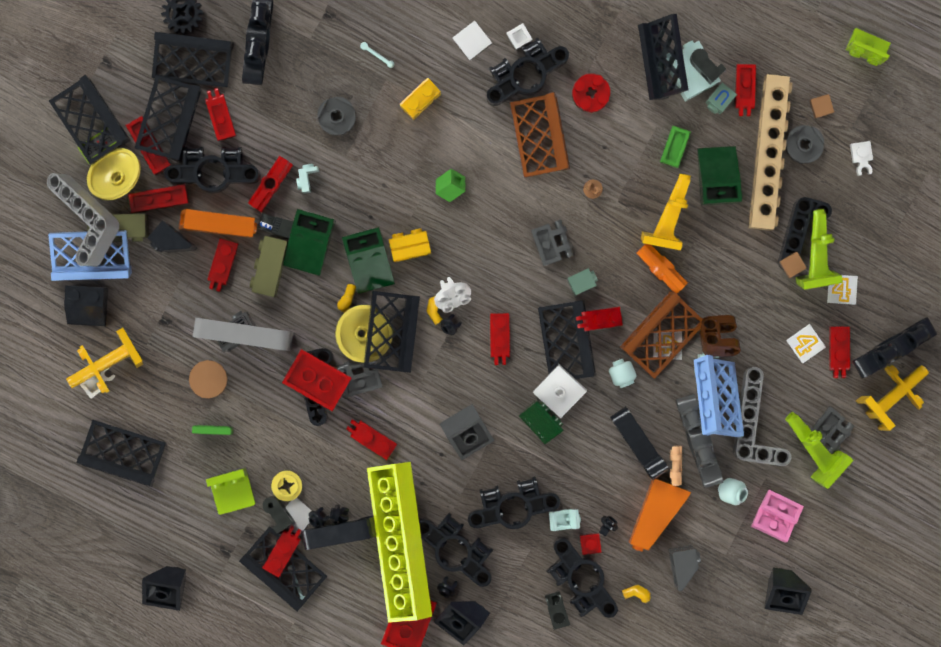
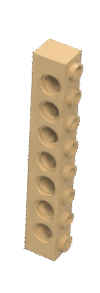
(771, 84)

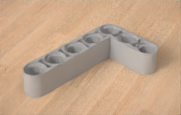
(101, 222)
(243, 334)
(749, 442)

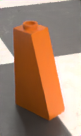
(217, 223)
(656, 513)

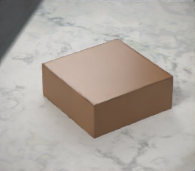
(821, 106)
(792, 264)

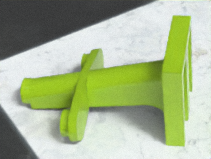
(819, 272)
(829, 464)

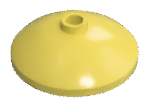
(114, 174)
(347, 333)

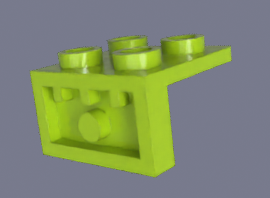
(868, 46)
(231, 491)

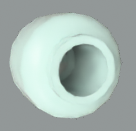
(622, 373)
(732, 491)

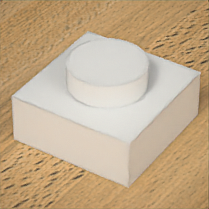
(519, 36)

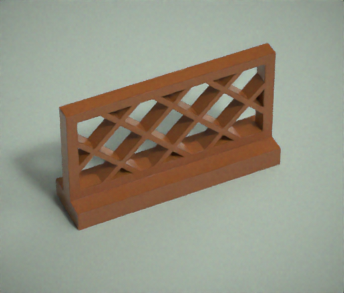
(555, 128)
(650, 323)

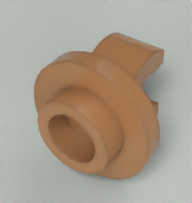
(592, 189)

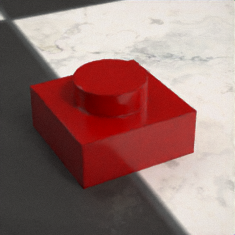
(590, 543)

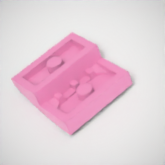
(777, 516)

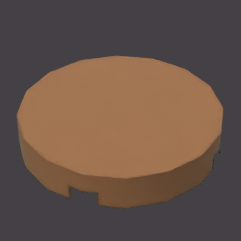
(208, 379)

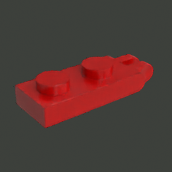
(745, 88)
(220, 115)
(222, 263)
(600, 319)
(499, 337)
(839, 350)
(372, 439)
(282, 552)

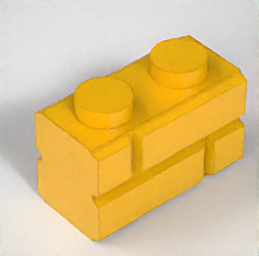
(420, 99)
(410, 245)

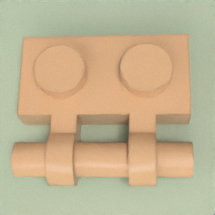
(676, 471)

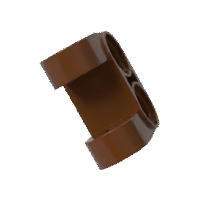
(711, 338)

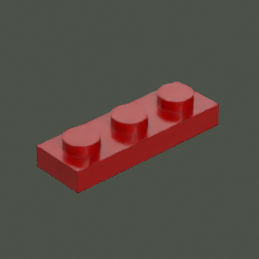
(155, 162)
(158, 198)

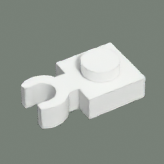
(861, 154)
(90, 385)

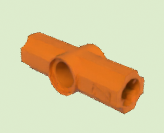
(662, 268)

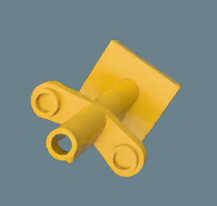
(664, 232)
(105, 362)
(878, 409)

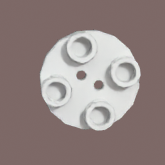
(452, 295)

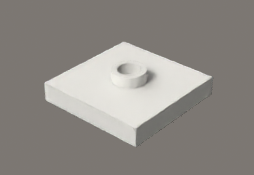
(560, 391)

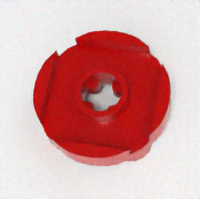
(600, 98)

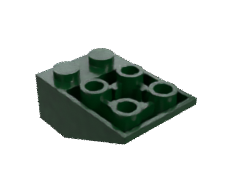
(719, 176)
(309, 242)
(368, 260)
(541, 422)

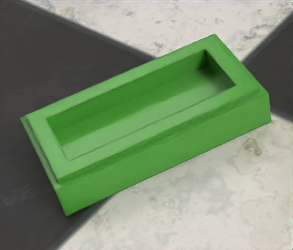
(675, 146)
(206, 429)

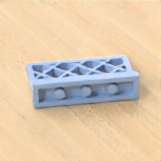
(78, 272)
(710, 399)

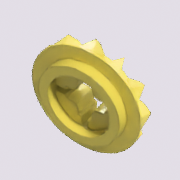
(283, 494)

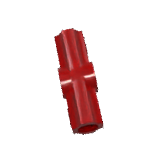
(278, 173)

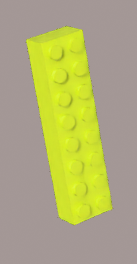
(399, 542)

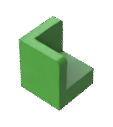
(450, 185)

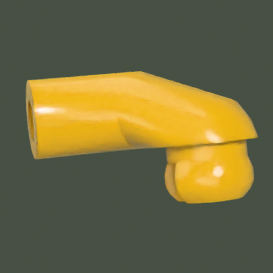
(346, 300)
(432, 311)
(638, 591)

